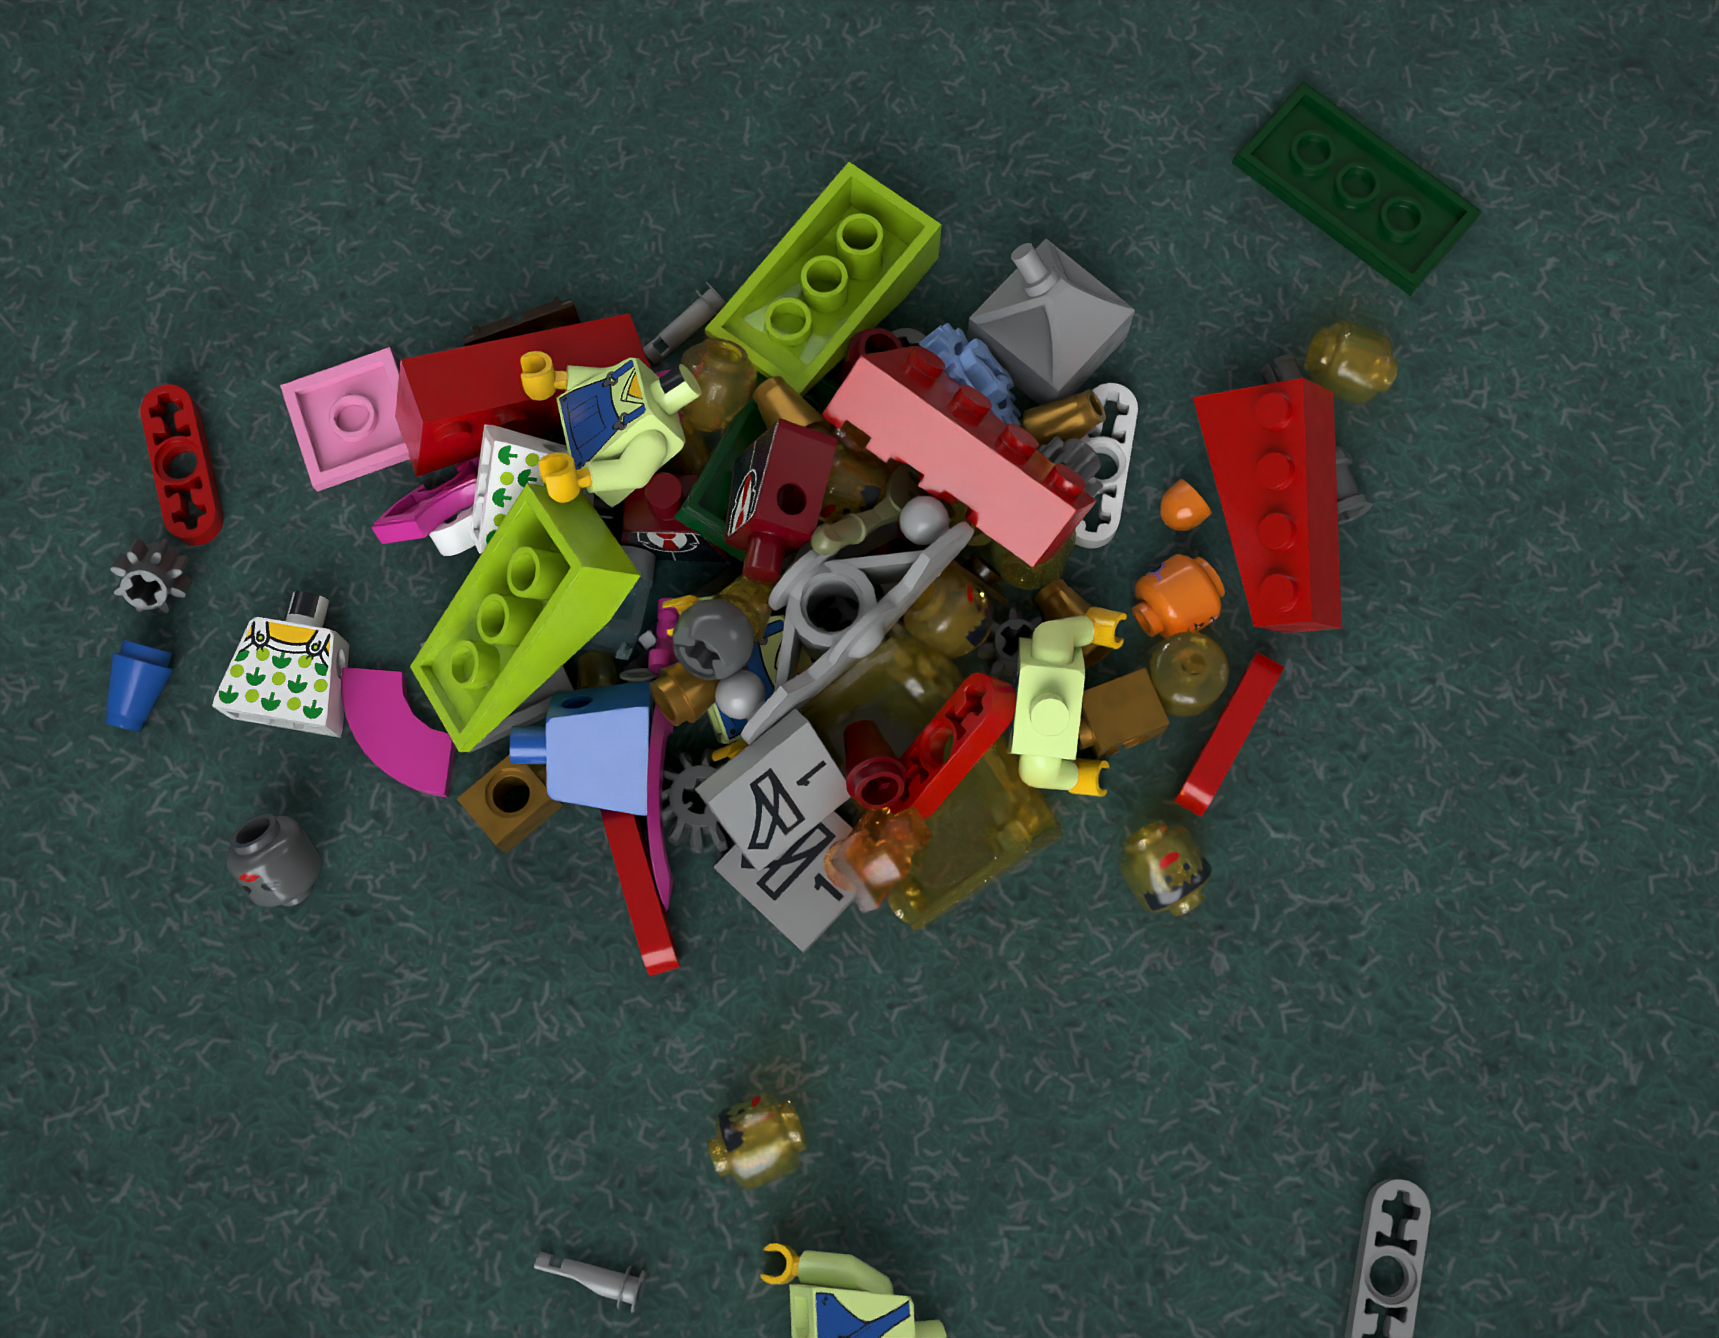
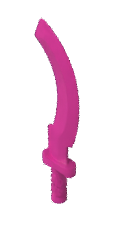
(660, 729)

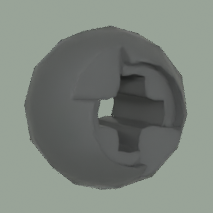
(713, 639)

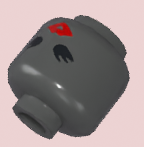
(273, 860)

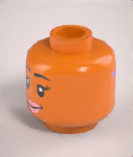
(1178, 596)

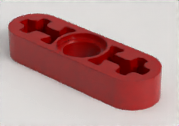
(194, 441)
(976, 718)
(1229, 734)
(641, 897)

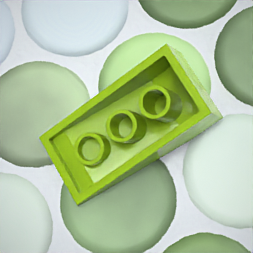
(829, 279)
(522, 612)

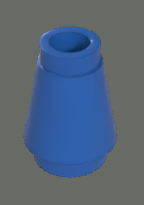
(135, 684)

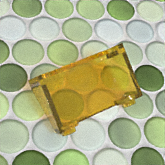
(983, 825)

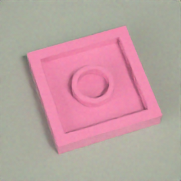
(347, 419)

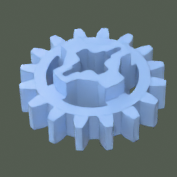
(974, 366)

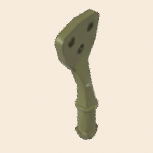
(854, 528)

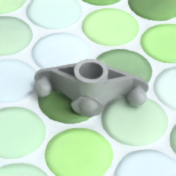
(819, 578)

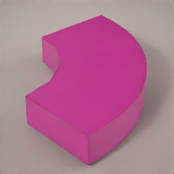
(425, 509)
(392, 733)

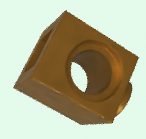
(1120, 713)
(486, 797)

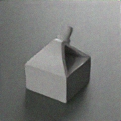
(1050, 323)

